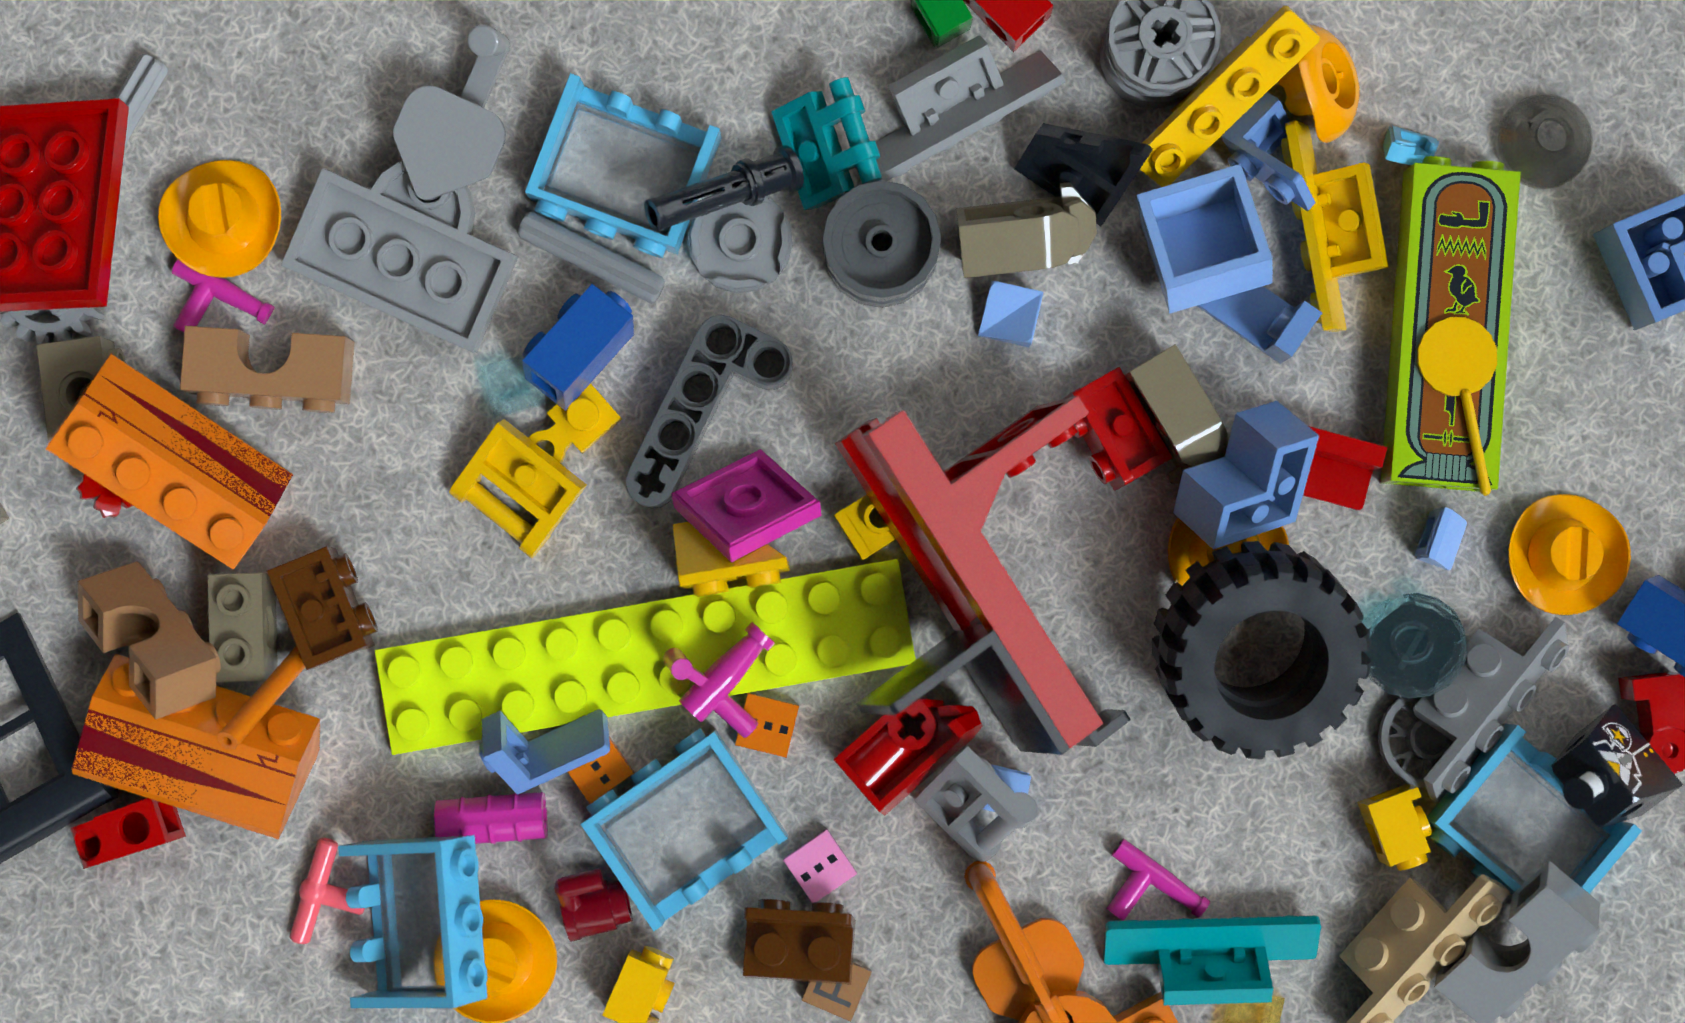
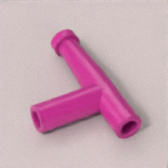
(209, 287)
(1148, 872)

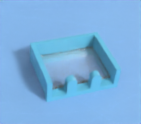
(612, 157)
(1516, 820)
(682, 827)
(422, 922)

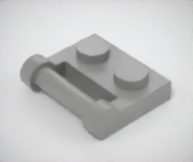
(966, 789)

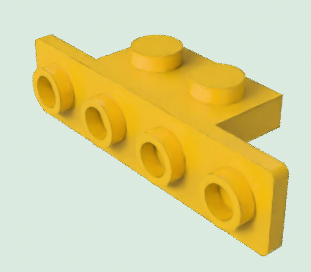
(1227, 94)
(1339, 229)

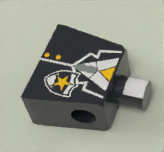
(1613, 771)

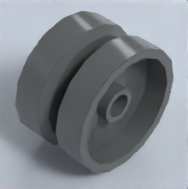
(873, 275)

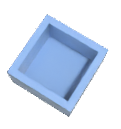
(1205, 238)

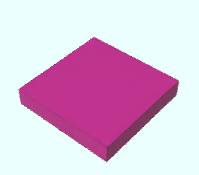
(746, 505)

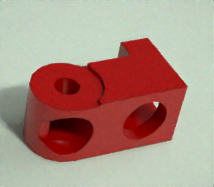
(1012, 19)
(1660, 713)
(126, 831)

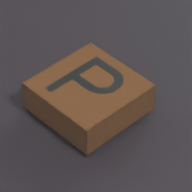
(839, 998)

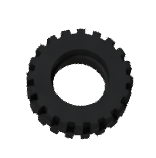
(1299, 700)

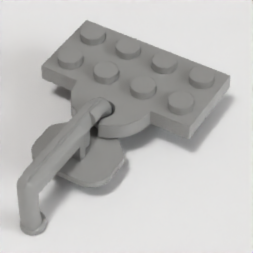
(412, 253)

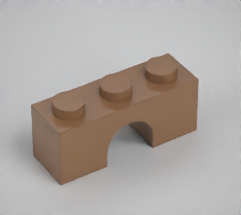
(220, 368)
(166, 656)

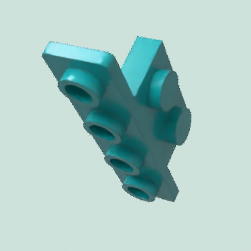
(1212, 956)

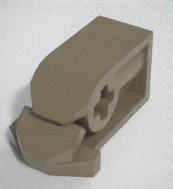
(1025, 234)
(1179, 411)

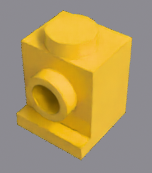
(859, 530)
(1397, 827)
(641, 987)

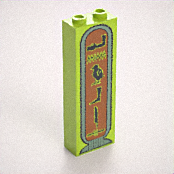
(1450, 263)

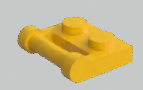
(527, 477)

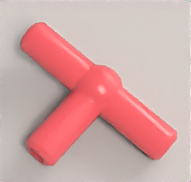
(316, 891)

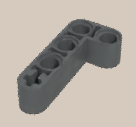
(697, 416)

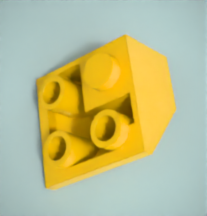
(708, 570)

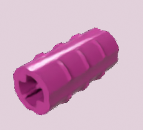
(493, 817)

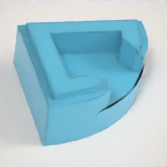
(1406, 146)

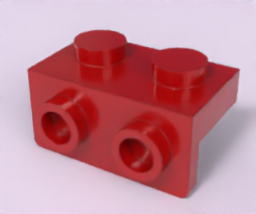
(1118, 431)

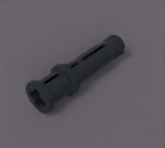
(745, 183)

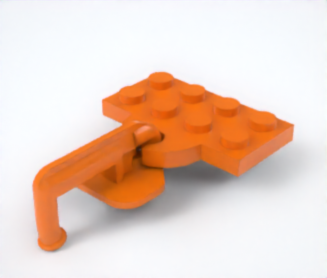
(1038, 966)

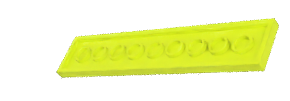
(614, 657)

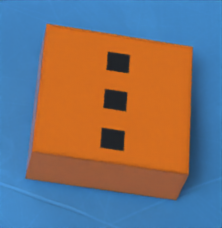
(774, 727)
(602, 774)

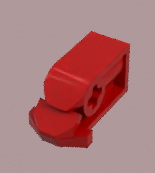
(891, 767)

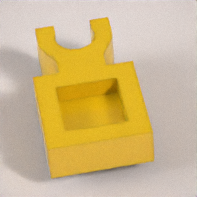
(581, 424)

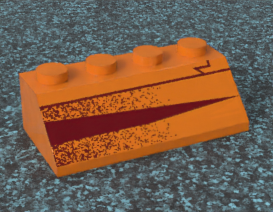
(170, 461)
(184, 763)

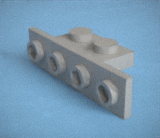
(957, 99)
(1482, 698)

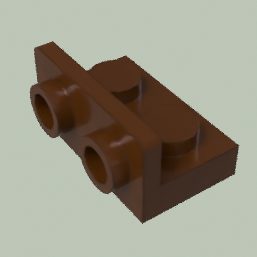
(322, 606)
(799, 943)

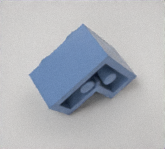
(1648, 261)
(1256, 481)

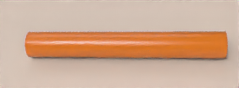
(261, 700)

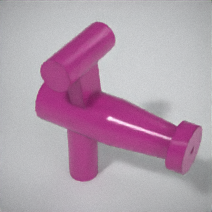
(712, 688)

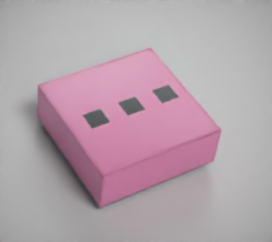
(820, 866)

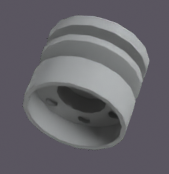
(1156, 74)

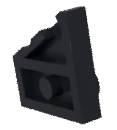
(1093, 163)

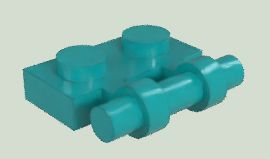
(809, 130)

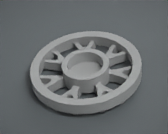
(1420, 740)

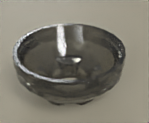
(1519, 143)

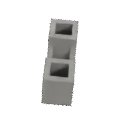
(1494, 977)

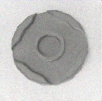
(741, 259)

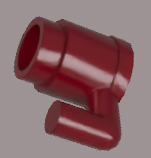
(591, 904)

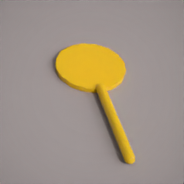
(1457, 360)

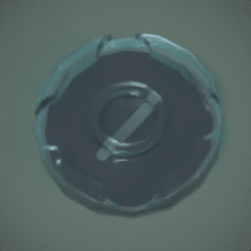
(1415, 645)

